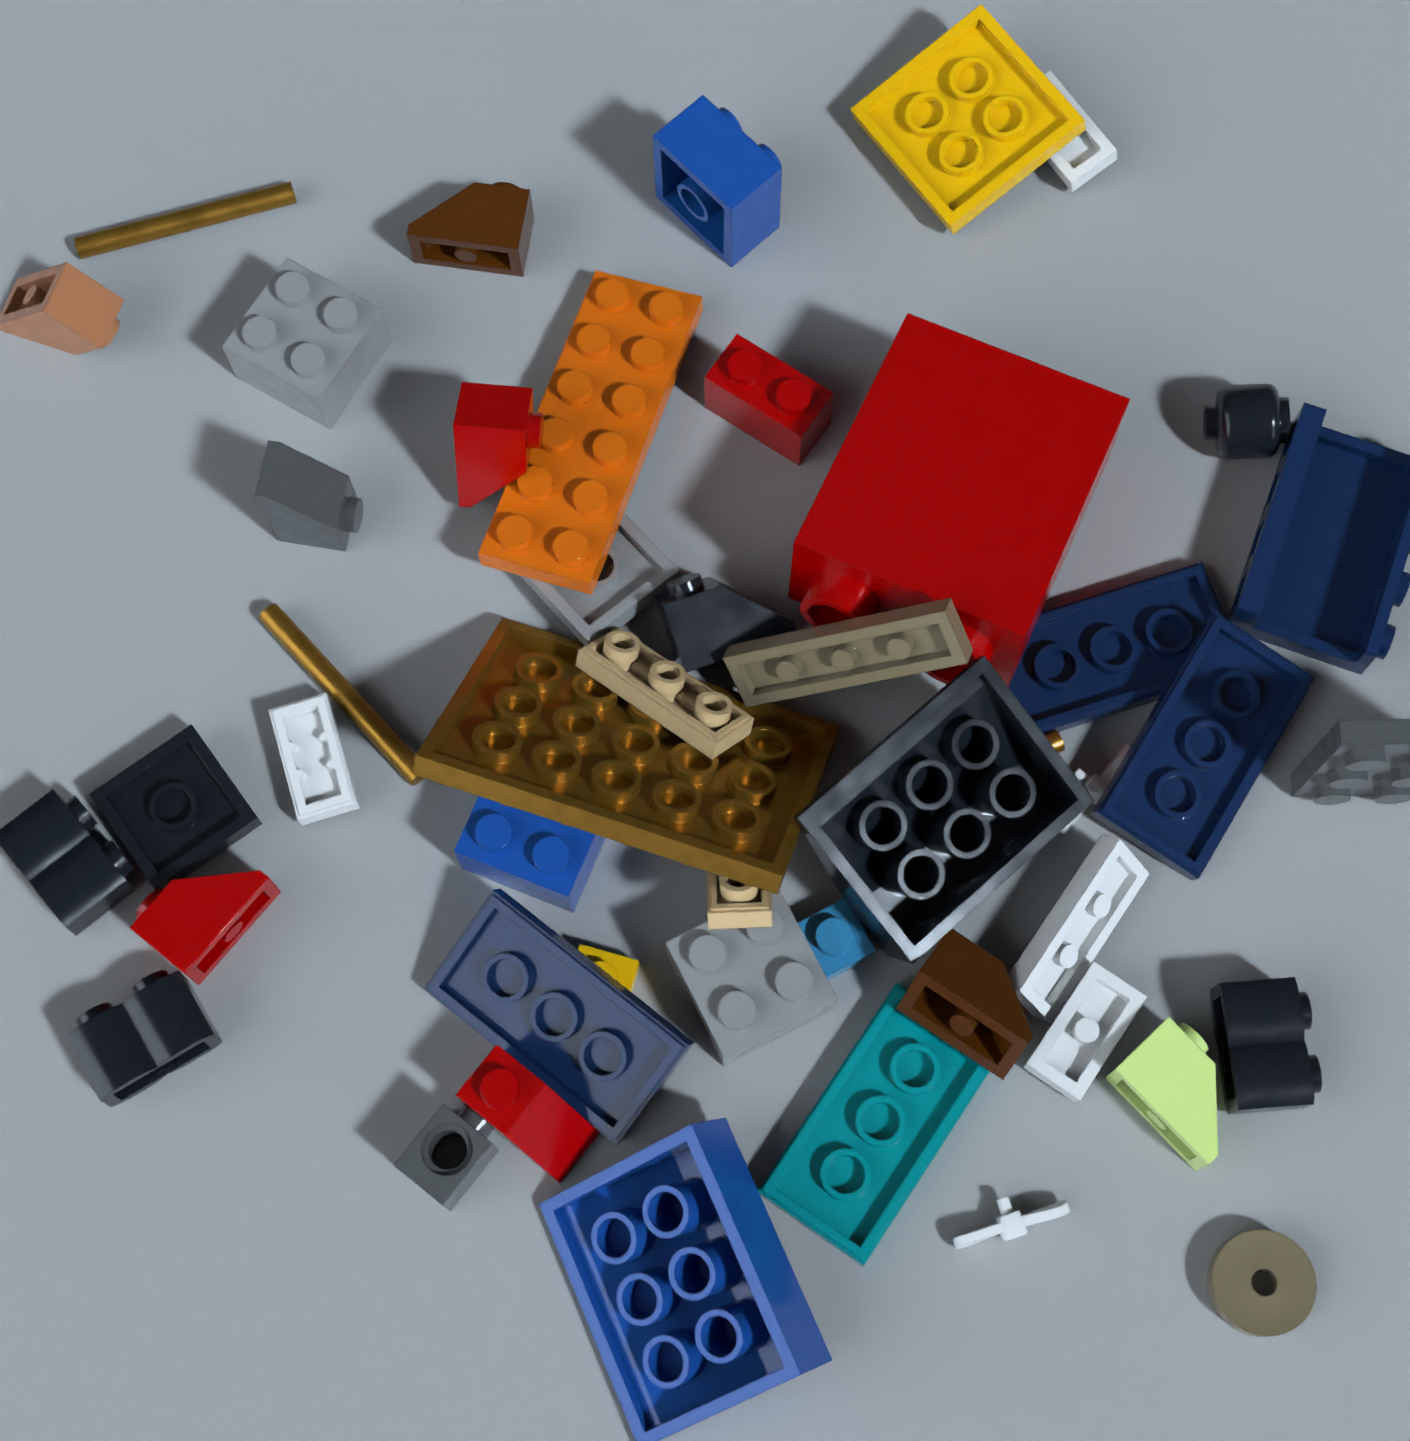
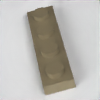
(849, 653)

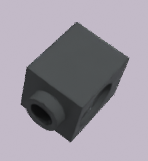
(419, 1160)

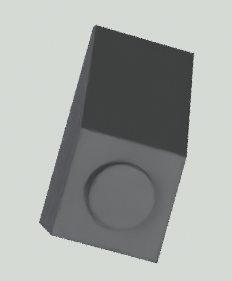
(307, 499)

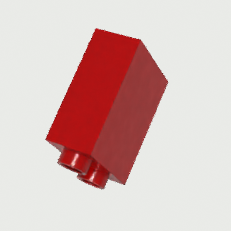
(956, 489)

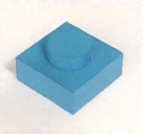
(837, 938)

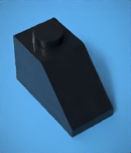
(710, 616)

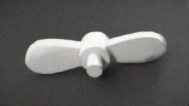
(1096, 783)
(1011, 1223)

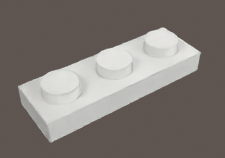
(1077, 927)

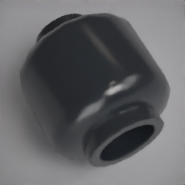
(1247, 421)

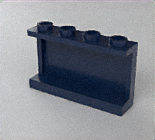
(1329, 548)

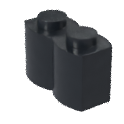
(65, 861)
(143, 1037)
(1264, 1045)

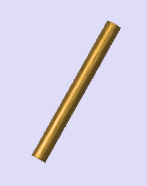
(185, 220)
(341, 691)

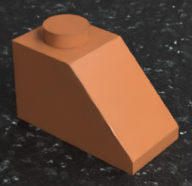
(62, 310)

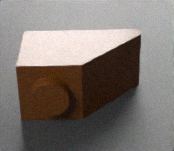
(477, 230)
(969, 1004)

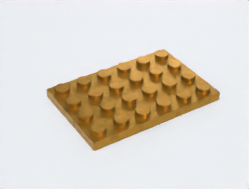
(574, 752)

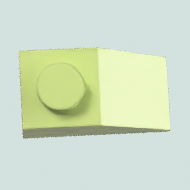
(1174, 1090)

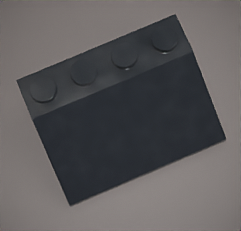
(942, 812)

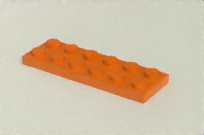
(596, 432)

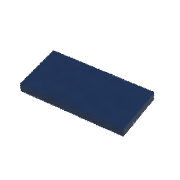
(1111, 648)
(1203, 746)
(558, 1015)

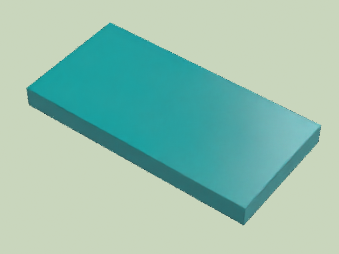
(873, 1132)

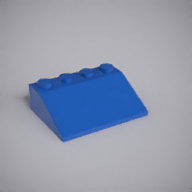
(683, 1281)

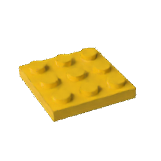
(968, 119)

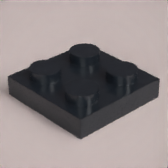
(175, 808)

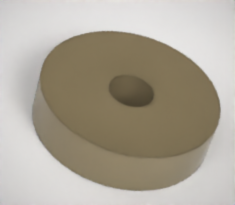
(1291, 1279)

